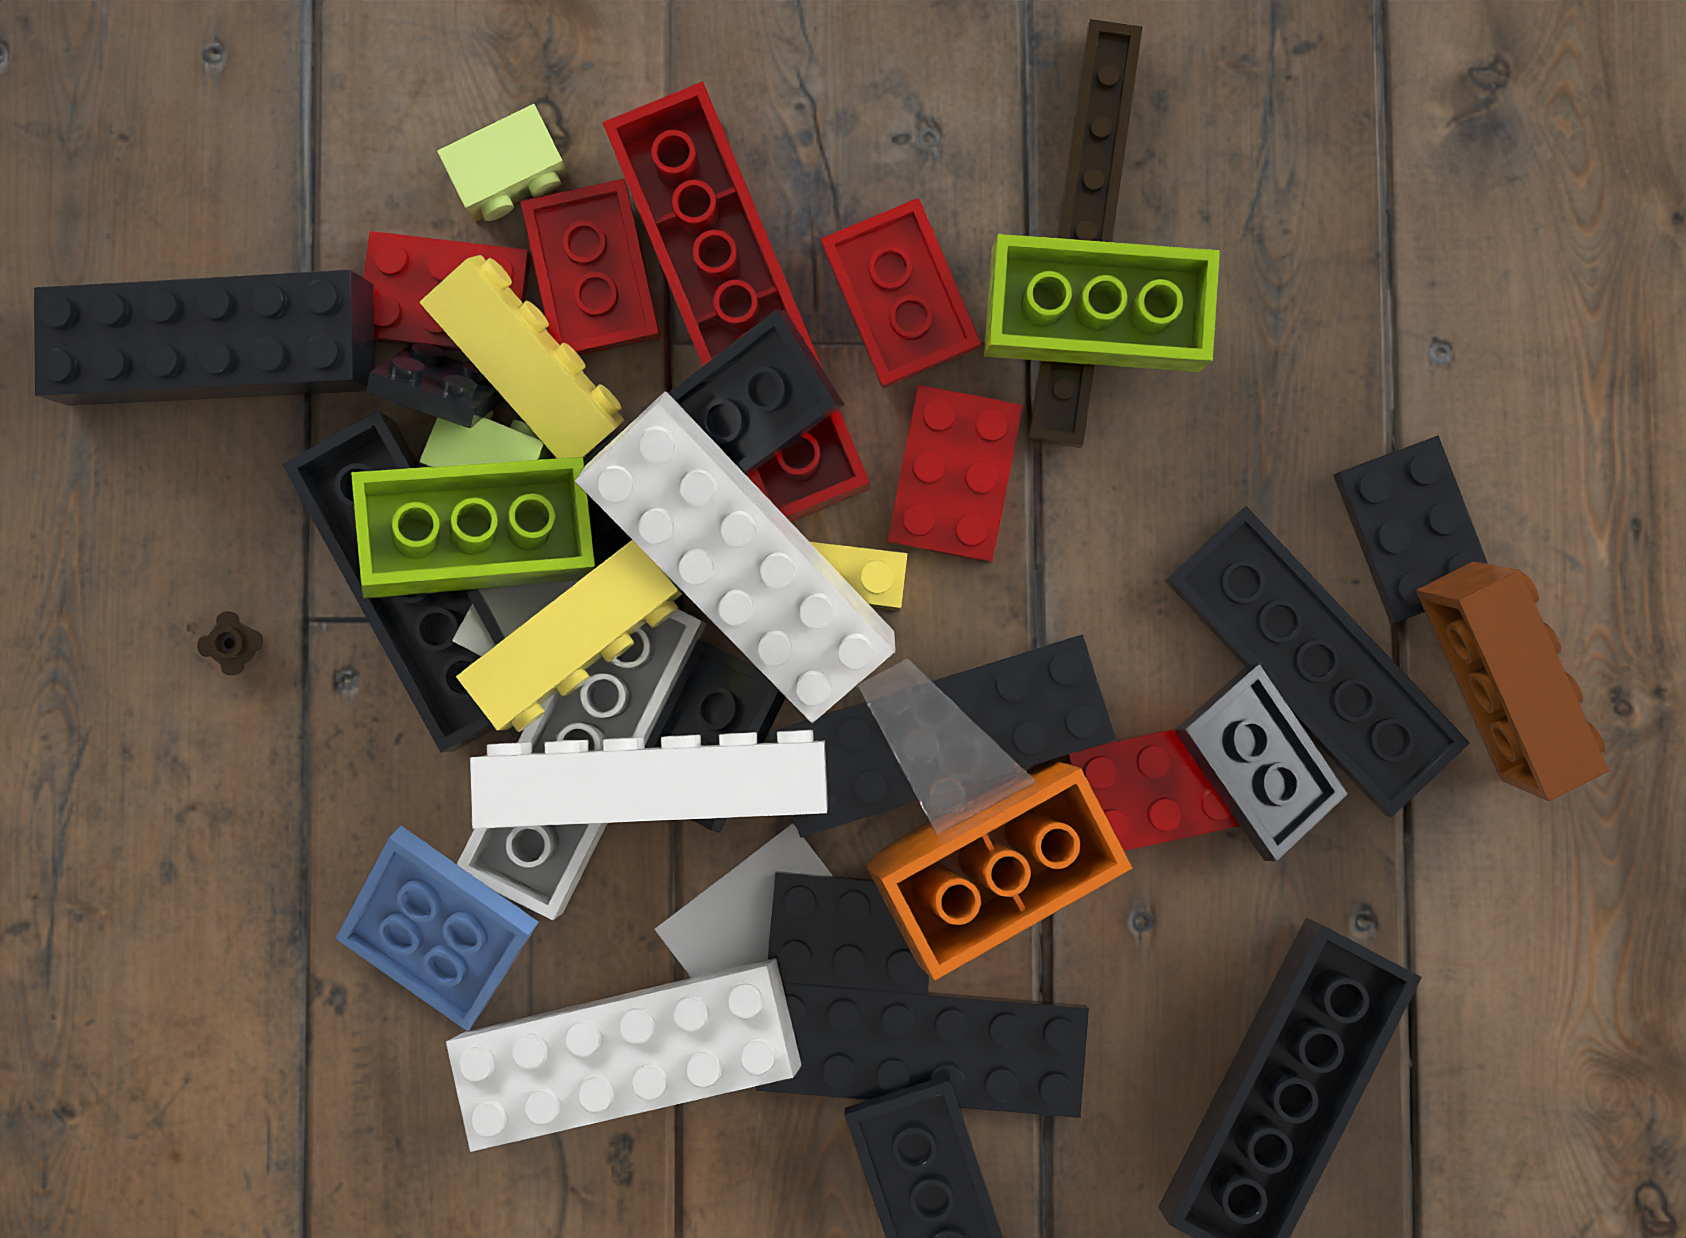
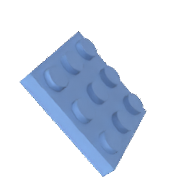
(435, 928)

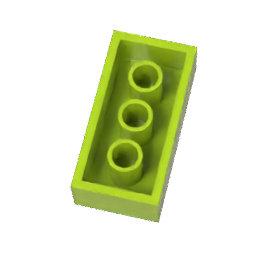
(1102, 303)
(471, 526)

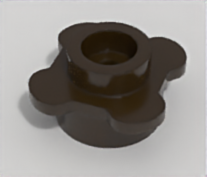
(246, 643)

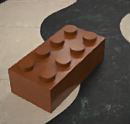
(1514, 679)

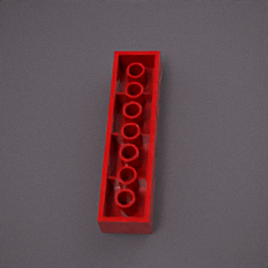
(724, 272)

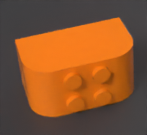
(998, 869)

